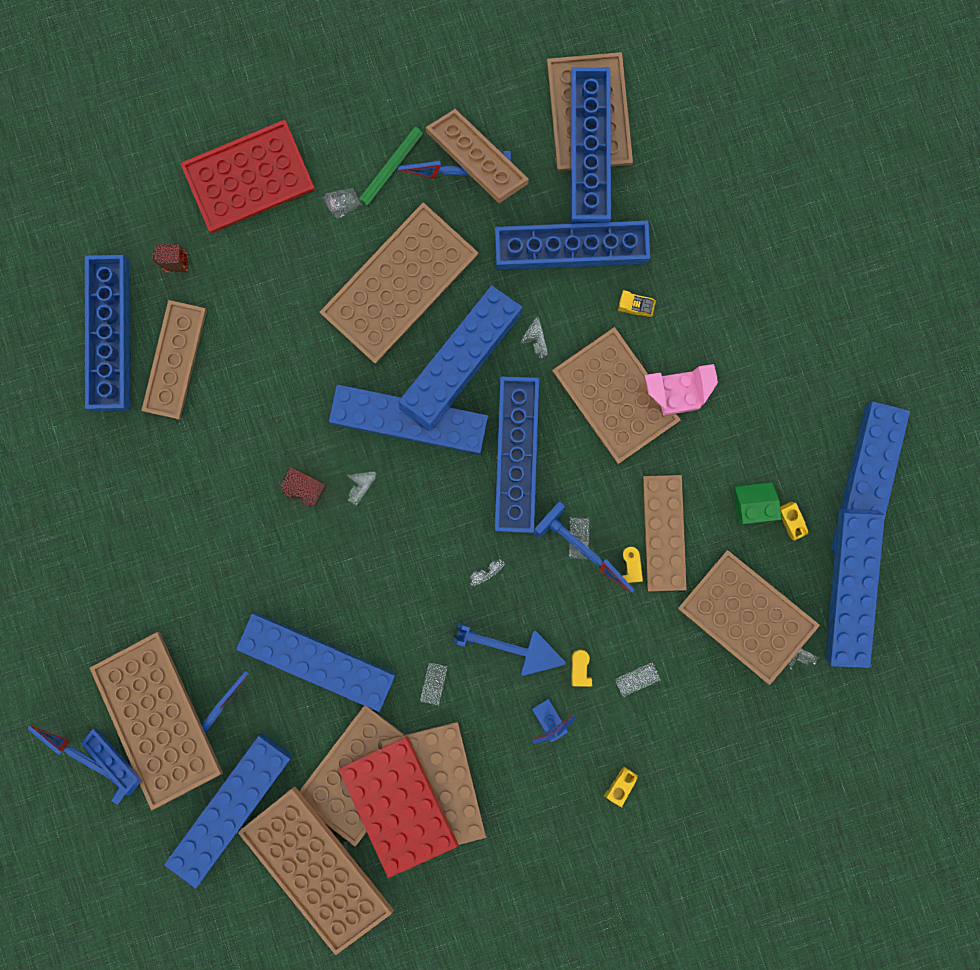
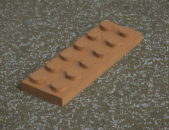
(477, 155)
(174, 360)
(664, 533)

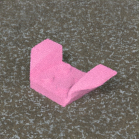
(682, 391)

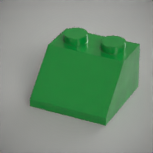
(757, 503)

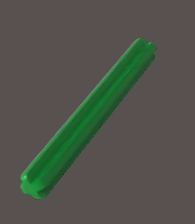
(391, 166)

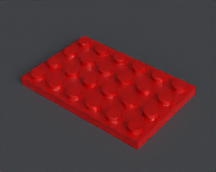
(247, 176)
(398, 807)

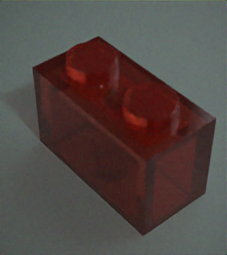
(171, 258)
(303, 487)

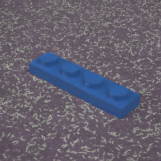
(111, 762)

